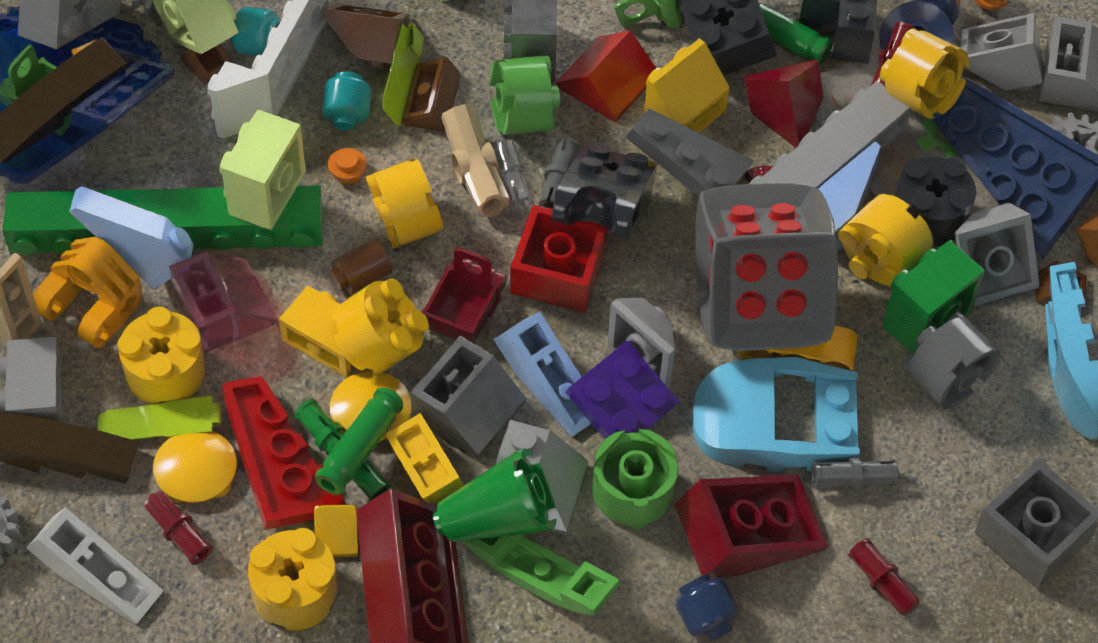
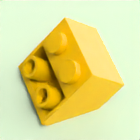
(689, 88)

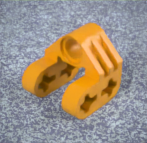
(101, 271)

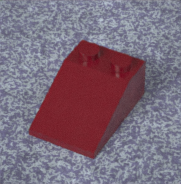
(748, 523)

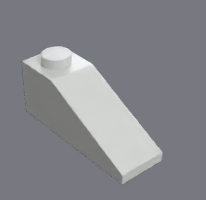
(94, 566)

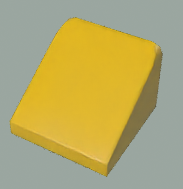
(337, 529)

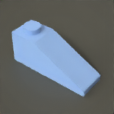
(849, 188)
(139, 236)
(543, 368)

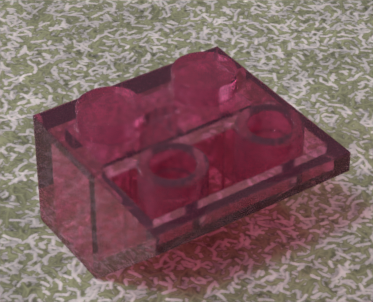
(221, 298)

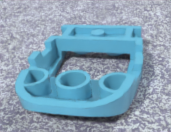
(1068, 358)
(738, 414)

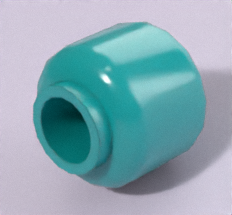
(253, 29)
(346, 100)

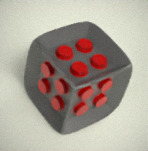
(766, 266)

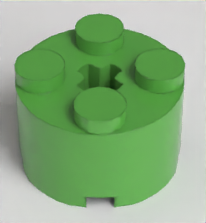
(523, 95)
(635, 477)

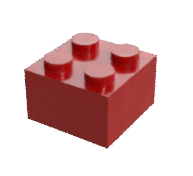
(558, 260)

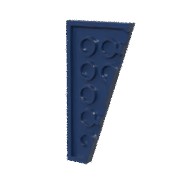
(1021, 160)

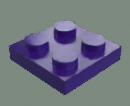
(622, 393)

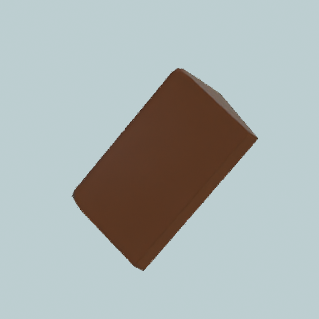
(431, 94)

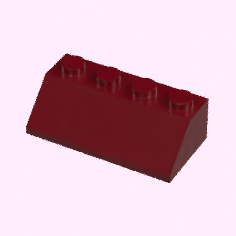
(409, 573)

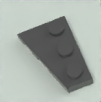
(687, 154)

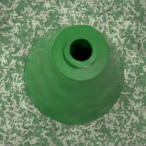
(499, 502)

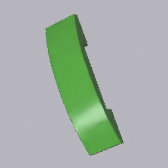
(547, 573)

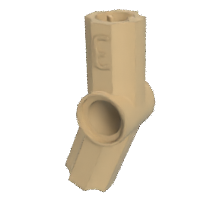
(475, 160)

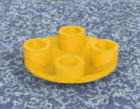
(359, 388)
(195, 467)

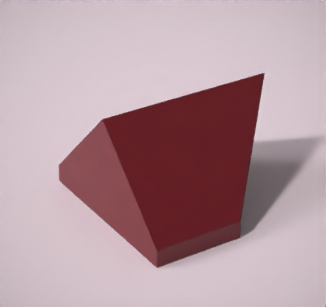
(786, 98)

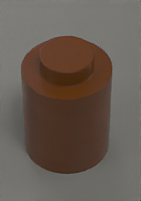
(360, 267)

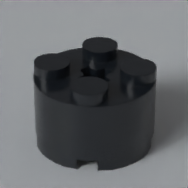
(939, 193)

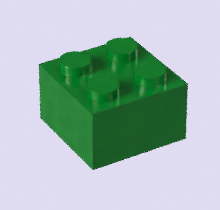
(931, 293)

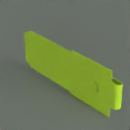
(402, 71)
(162, 419)

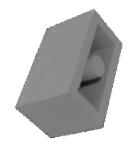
(33, 378)

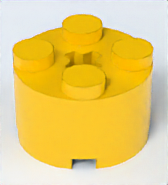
(925, 73)
(404, 203)
(885, 240)
(378, 326)
(162, 356)
(292, 579)

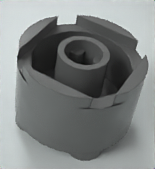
(952, 360)

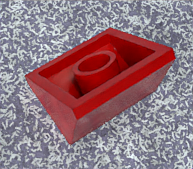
(609, 74)

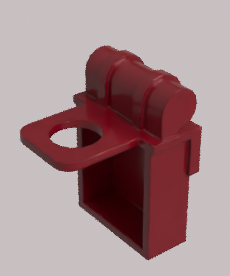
(465, 296)

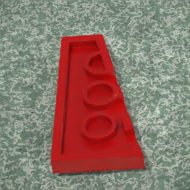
(274, 455)

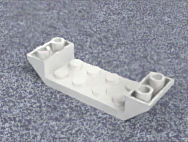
(241, 91)

